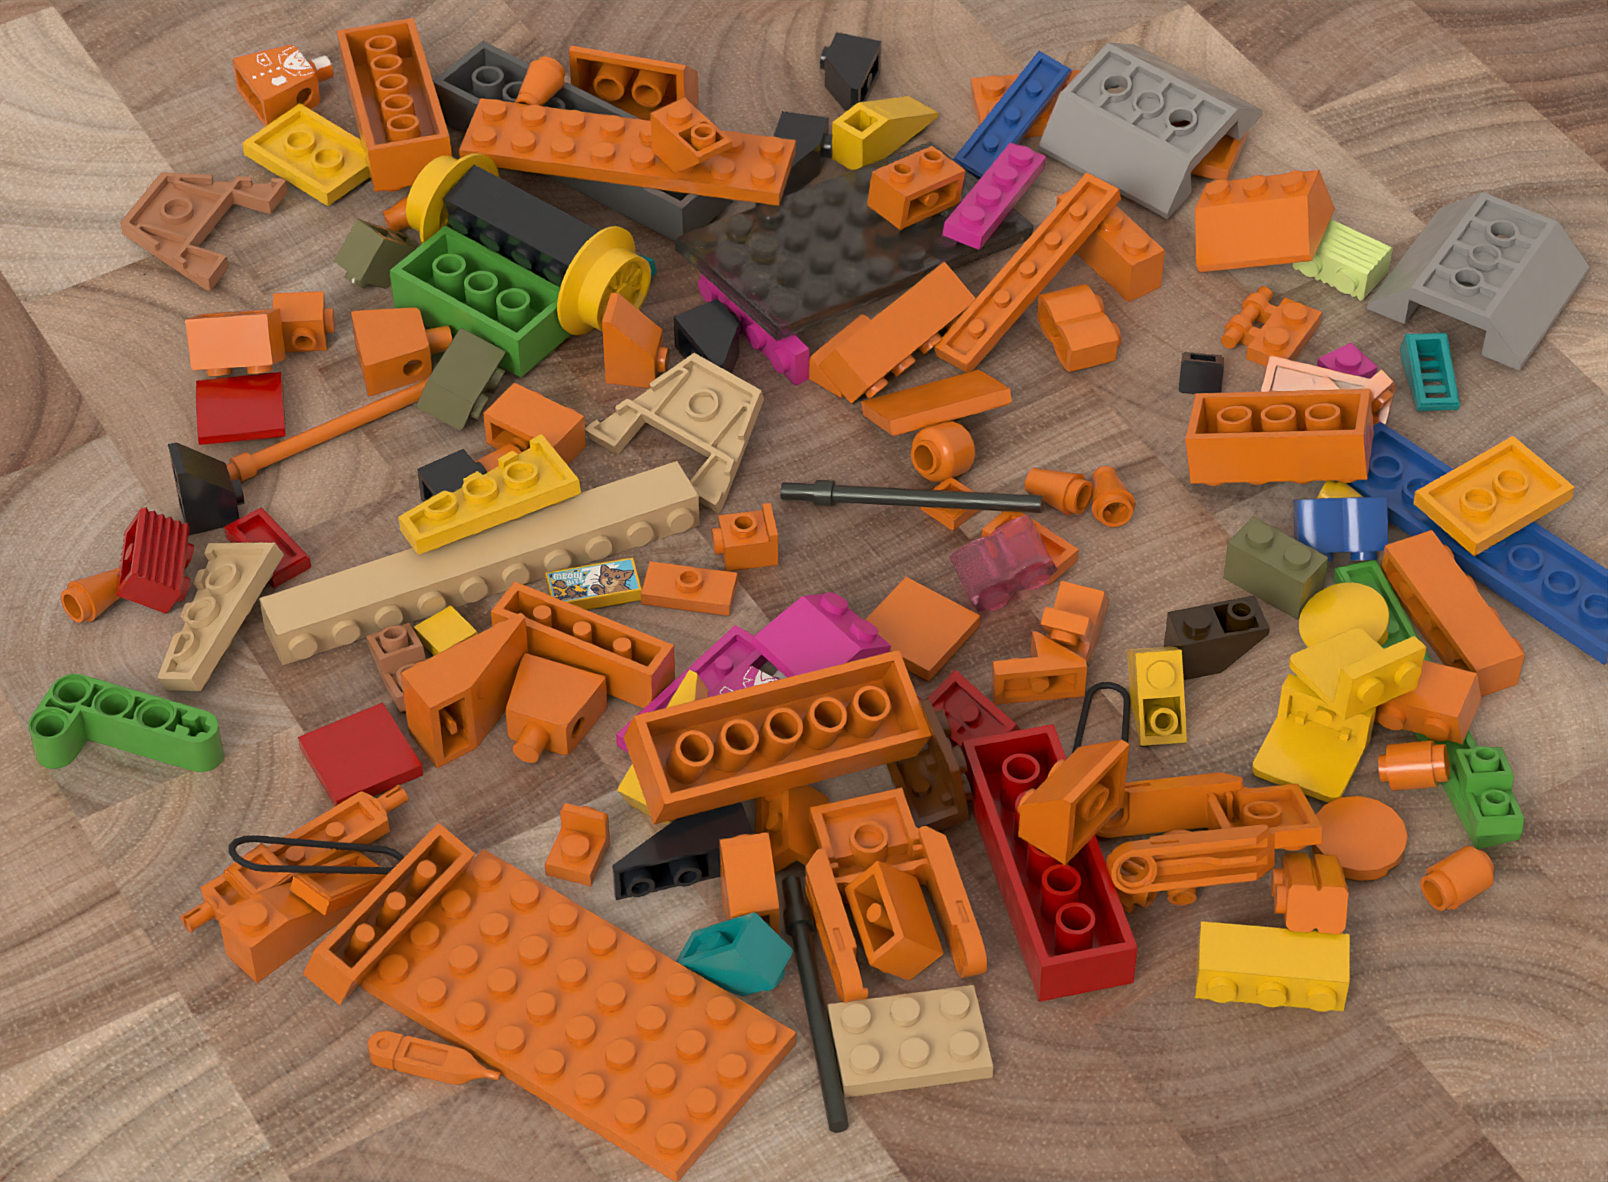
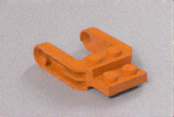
(1240, 837)
(850, 840)

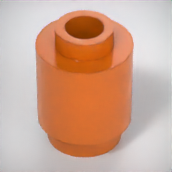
(1414, 765)
(1457, 878)

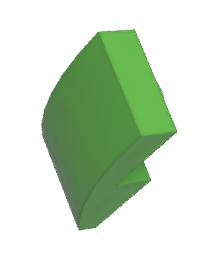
(1487, 791)

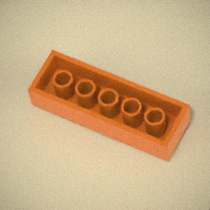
(393, 101)
(776, 736)

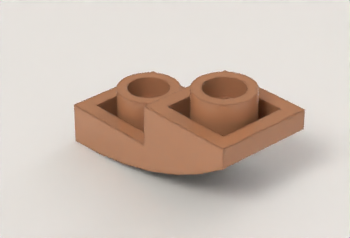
(395, 651)

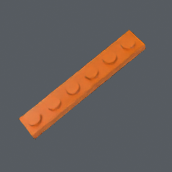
(1027, 273)

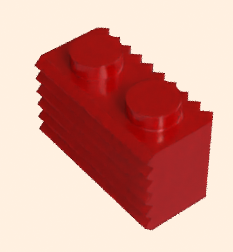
(154, 561)

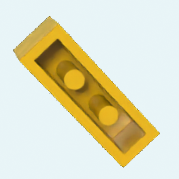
(1272, 966)

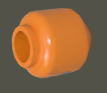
(942, 451)

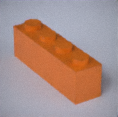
(897, 333)
(1452, 611)
(632, 661)
(387, 913)

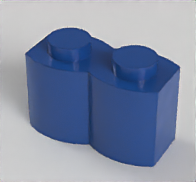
(1342, 525)

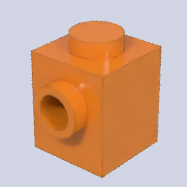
(304, 320)

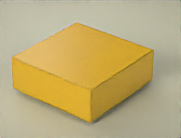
(443, 630)

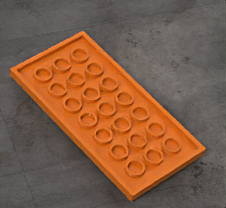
(581, 1014)

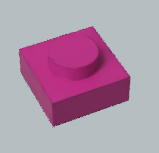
(1348, 360)

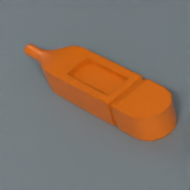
(426, 1058)

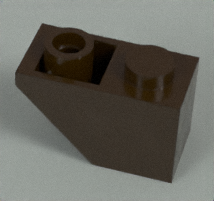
(1215, 634)

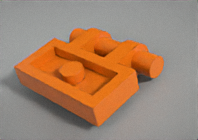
(1284, 327)

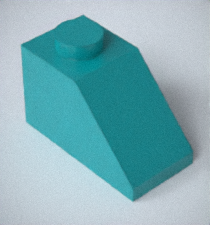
(738, 955)

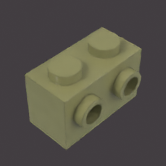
(461, 380)
(1274, 567)

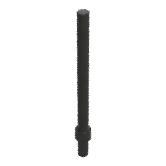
(827, 493)
(799, 925)

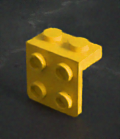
(1356, 672)
(1312, 744)

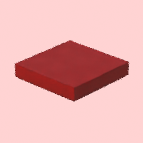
(360, 754)

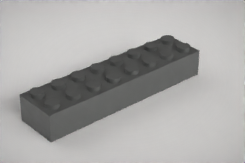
(498, 75)

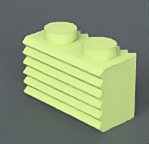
(1348, 261)

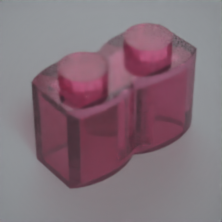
(1003, 564)

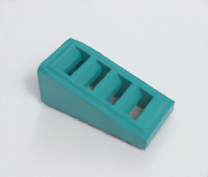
(1436, 346)

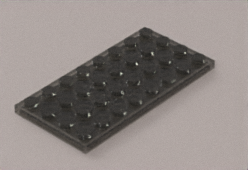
(829, 251)

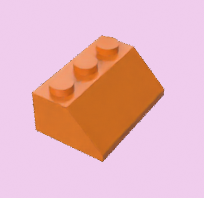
(631, 81)
(1261, 220)

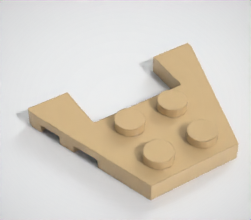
(698, 408)

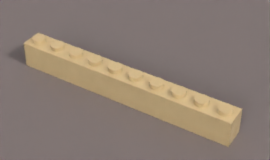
(417, 586)

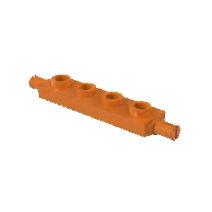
(355, 821)

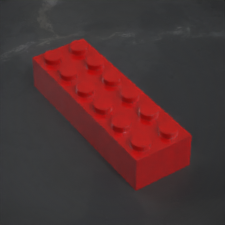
(1060, 913)

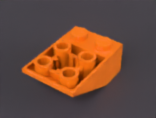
(463, 690)

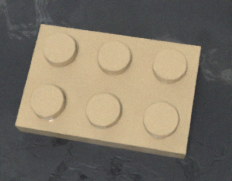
(909, 1041)

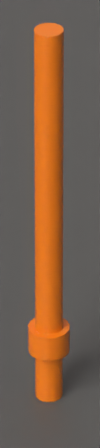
(246, 465)

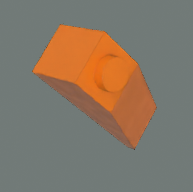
(273, 929)

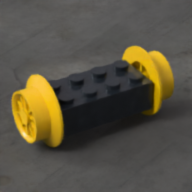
(532, 234)

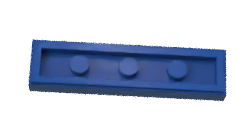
(1013, 113)

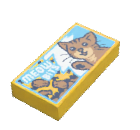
(596, 584)

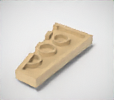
(222, 602)

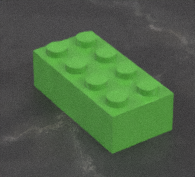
(482, 293)

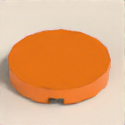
(1363, 836)

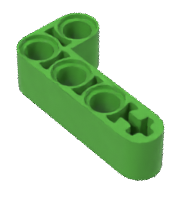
(125, 719)

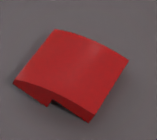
(240, 408)
(968, 710)

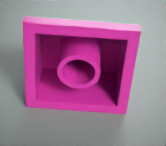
(817, 635)

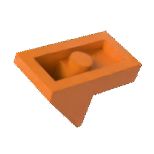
(1046, 675)

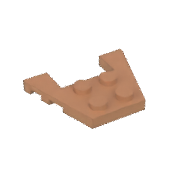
(184, 209)

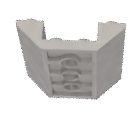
(1130, 133)
(1516, 279)

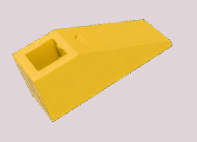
(877, 129)

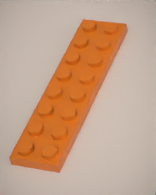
(621, 152)

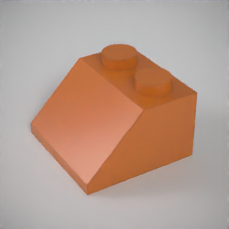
(1075, 799)

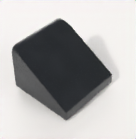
(1201, 373)

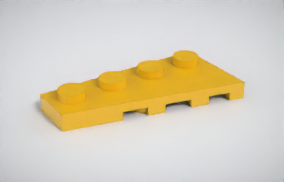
(503, 494)

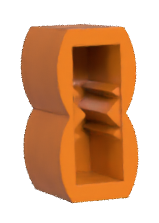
(1078, 327)

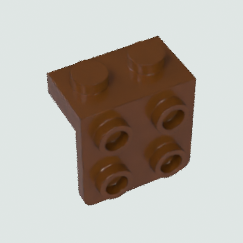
(934, 778)

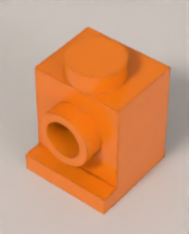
(747, 539)

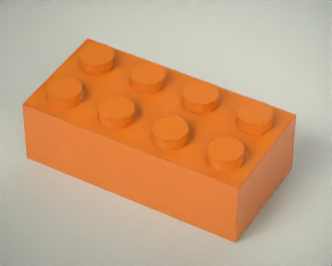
(1280, 436)

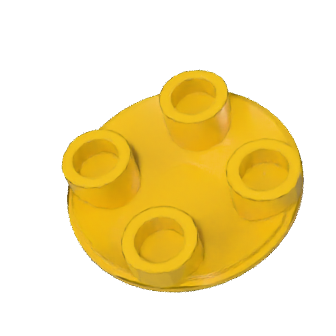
(1341, 609)

